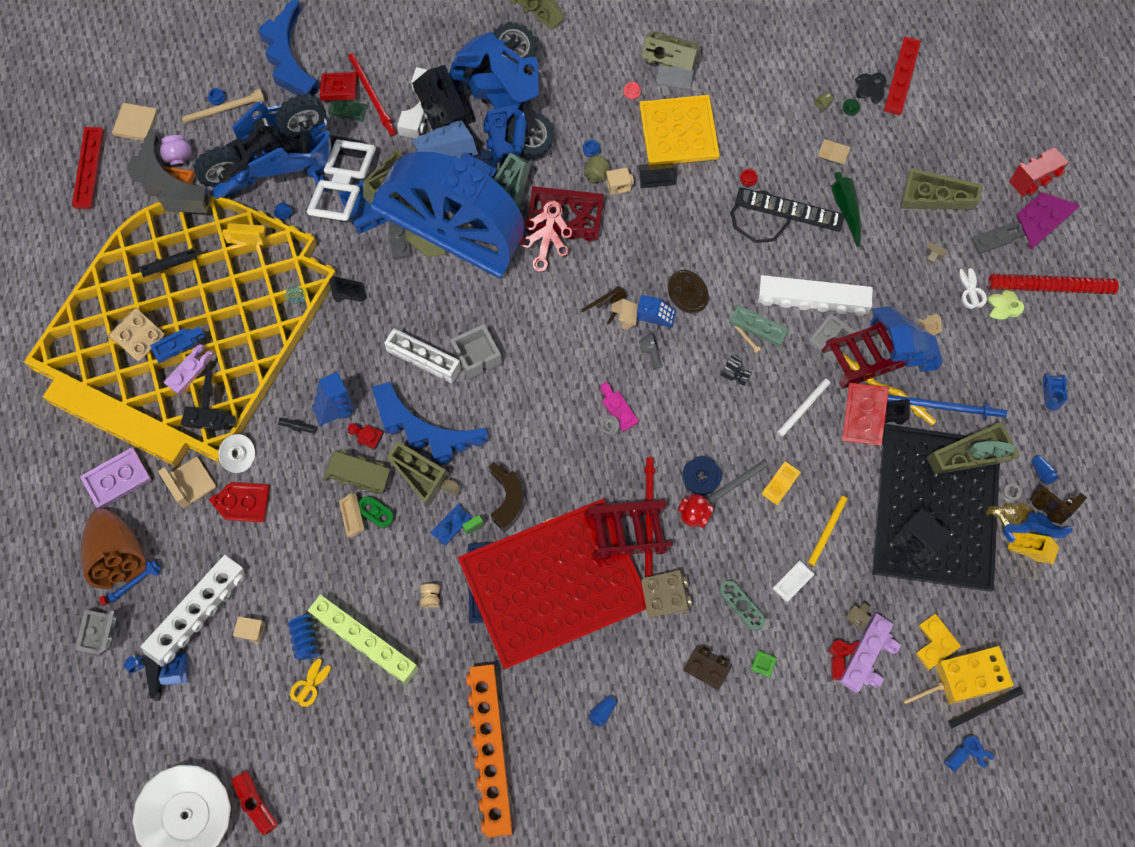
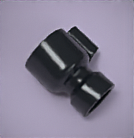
(733, 371)

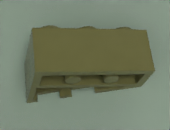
(375, 179)
(356, 472)

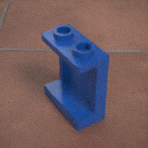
(361, 214)

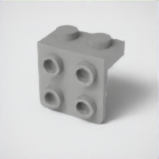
(94, 632)

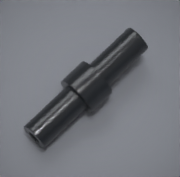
(207, 390)
(297, 425)

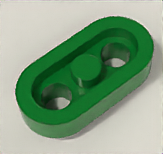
(376, 512)

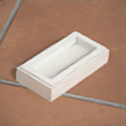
(793, 581)

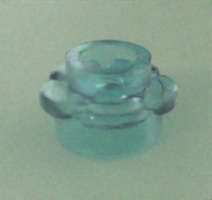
(292, 291)

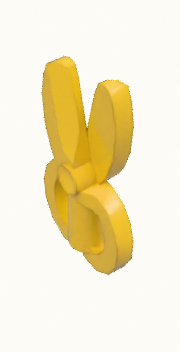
(313, 679)

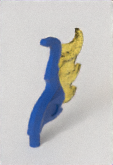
(1025, 519)

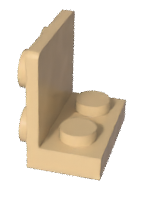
(136, 334)
(188, 482)

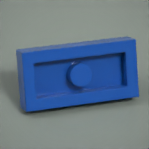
(451, 525)

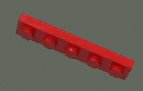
(902, 76)
(88, 168)

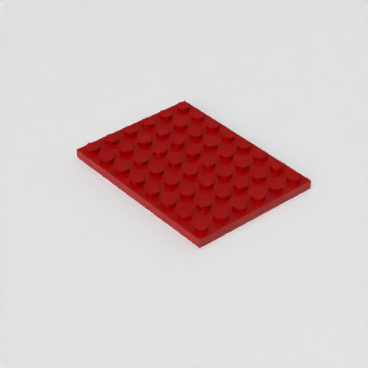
(547, 587)

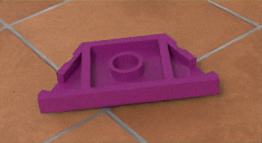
(1044, 216)

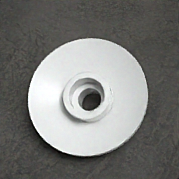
(244, 453)

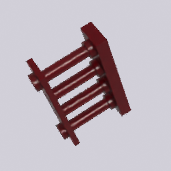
(866, 370)
(635, 511)

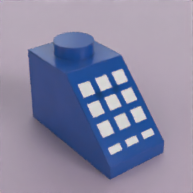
(655, 311)

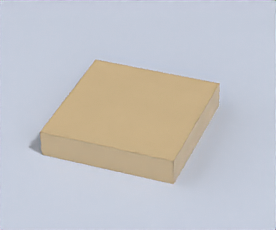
(134, 121)

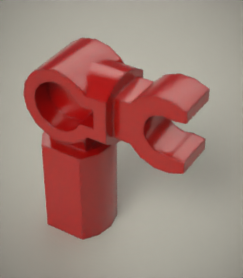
(838, 650)

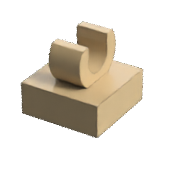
(931, 324)

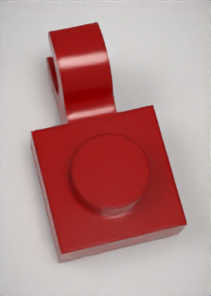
(367, 436)

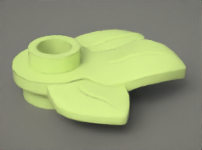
(1003, 305)

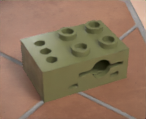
(670, 51)

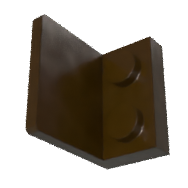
(1054, 507)

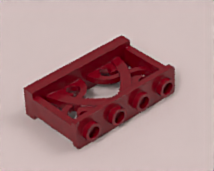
(585, 199)

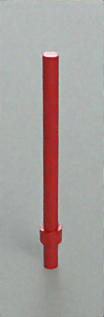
(384, 118)

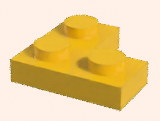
(941, 643)

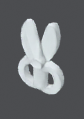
(970, 284)

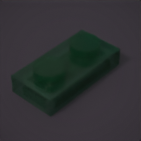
(348, 109)

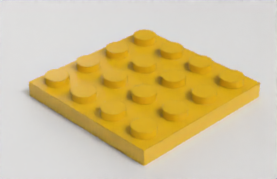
(679, 130)

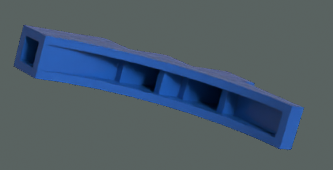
(277, 35)
(442, 441)

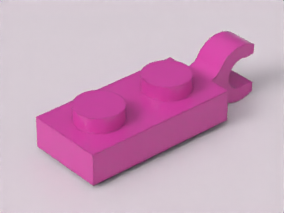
(618, 407)

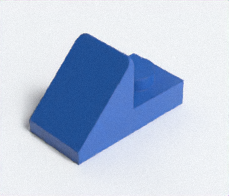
(175, 671)

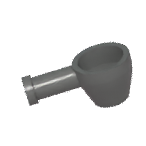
(647, 345)

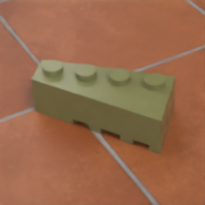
(937, 191)

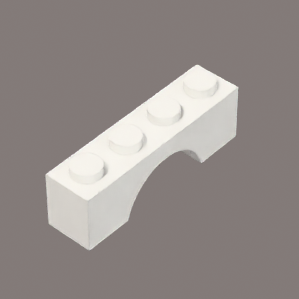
(412, 121)

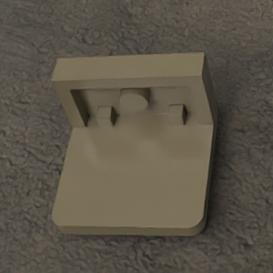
(666, 594)

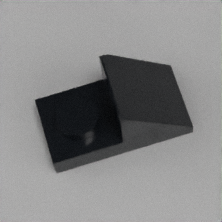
(898, 411)

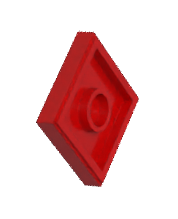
(338, 86)

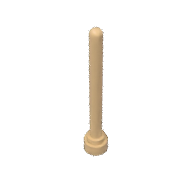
(254, 97)

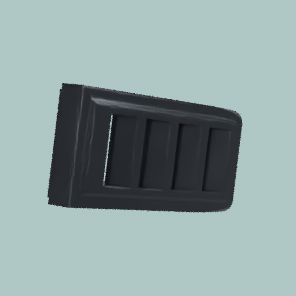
(152, 673)

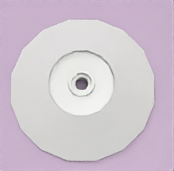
(177, 791)

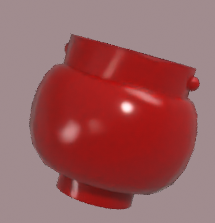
(695, 510)

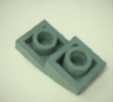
(984, 449)

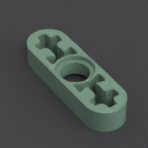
(728, 597)

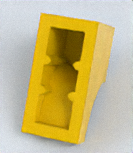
(1035, 546)

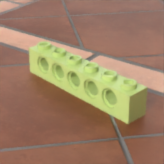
(363, 639)

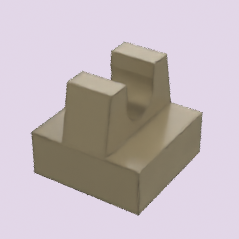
(934, 252)
(859, 616)

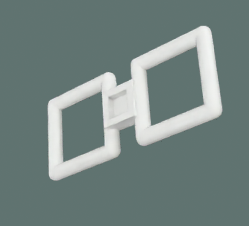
(341, 180)

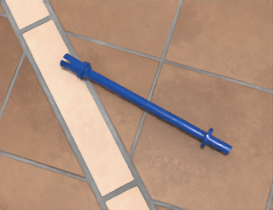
(953, 406)

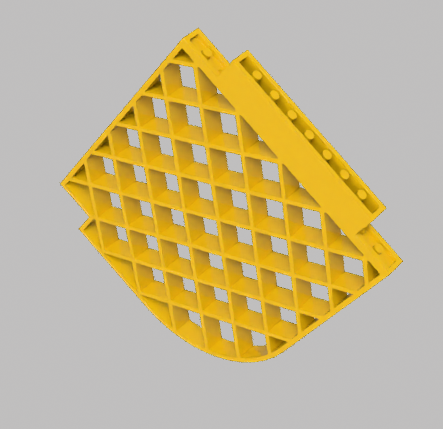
(121, 418)

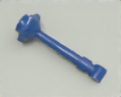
(152, 568)

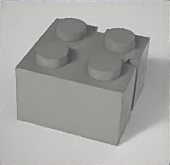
(476, 351)

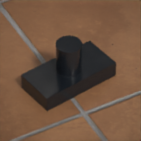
(346, 289)

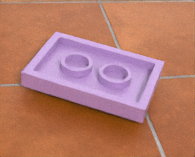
(115, 478)

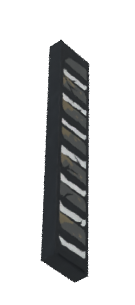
(789, 209)

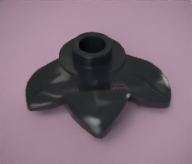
(869, 88)

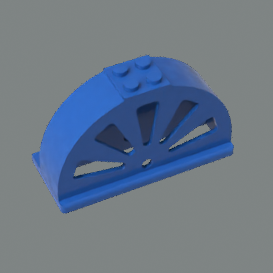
(456, 187)

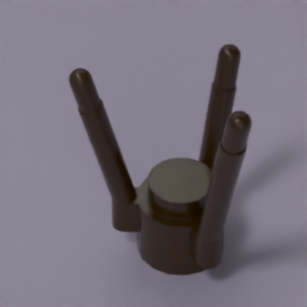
(612, 297)

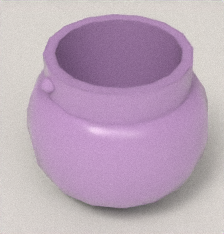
(175, 150)

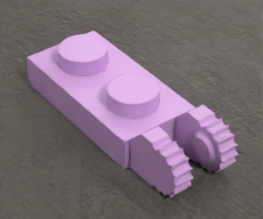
(188, 370)

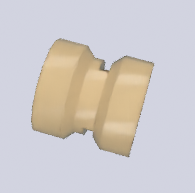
(429, 595)

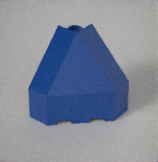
(909, 340)

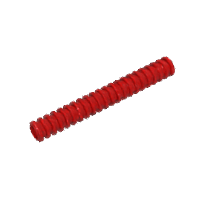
(1053, 284)

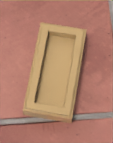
(351, 515)

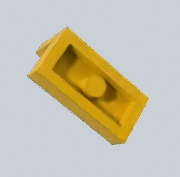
(245, 234)

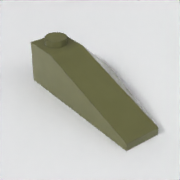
(545, 10)

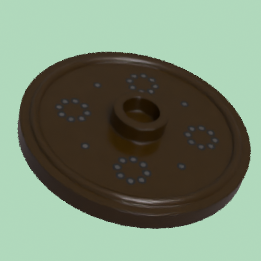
(688, 291)

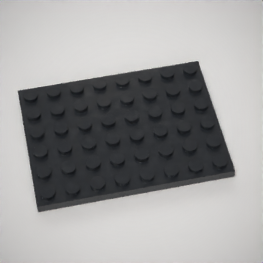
(953, 498)

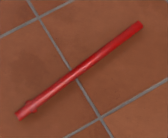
(649, 471)

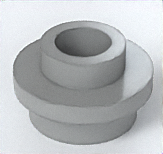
(610, 424)

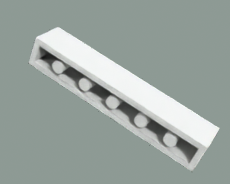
(815, 295)

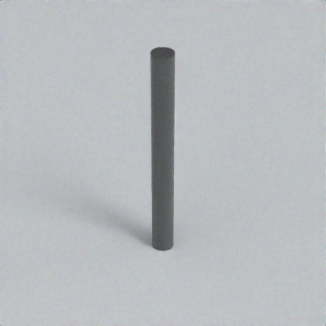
(736, 482)

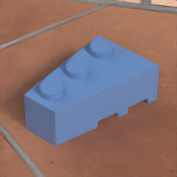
(448, 140)

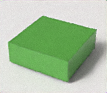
(473, 525)
(763, 664)

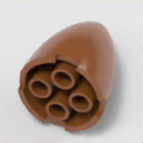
(109, 550)

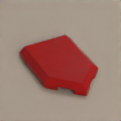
(242, 502)

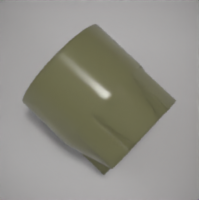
(826, 100)

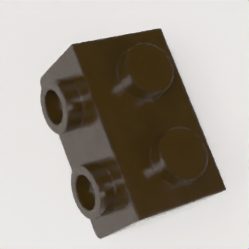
(708, 666)

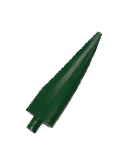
(847, 201)

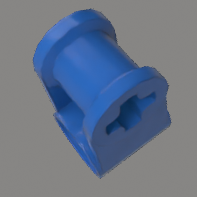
(1054, 388)

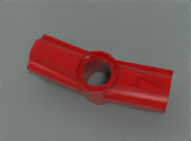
(260, 815)

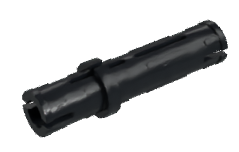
(168, 262)

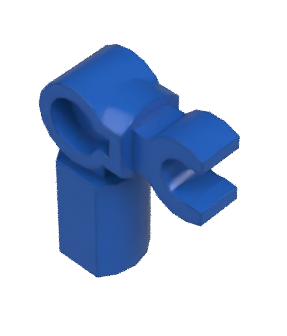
(971, 746)

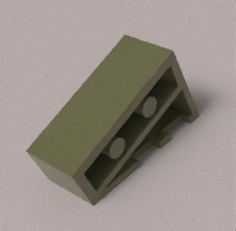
(418, 471)

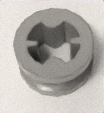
(1014, 487)

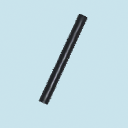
(985, 707)

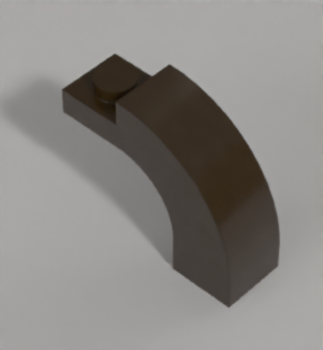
(511, 508)

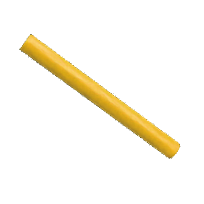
(827, 531)

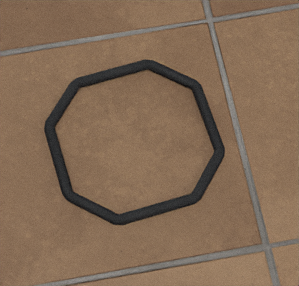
(750, 237)

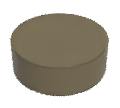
(451, 487)

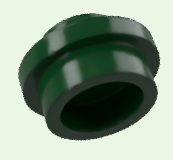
(851, 107)

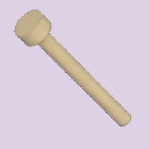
(756, 349)
(939, 687)

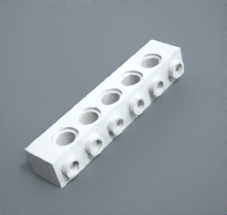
(224, 568)

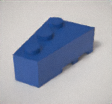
(331, 400)

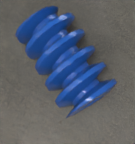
(301, 637)

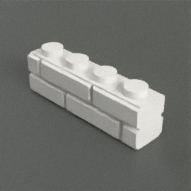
(423, 355)

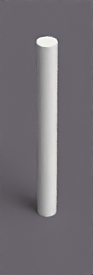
(802, 409)

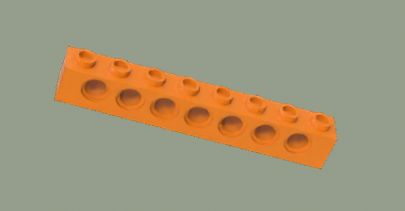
(487, 676)

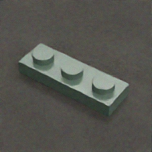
(758, 326)

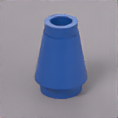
(1044, 470)
(601, 712)

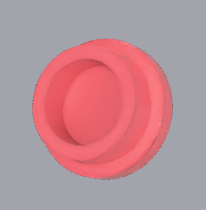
(632, 90)

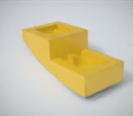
(781, 483)

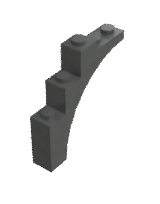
(171, 192)

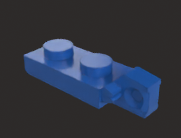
(176, 343)

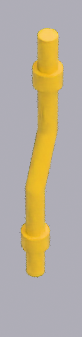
(918, 411)

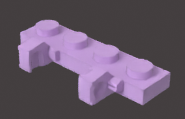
(860, 669)

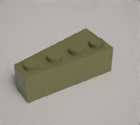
(956, 458)

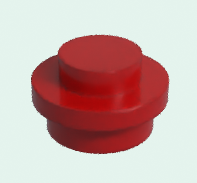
(748, 177)

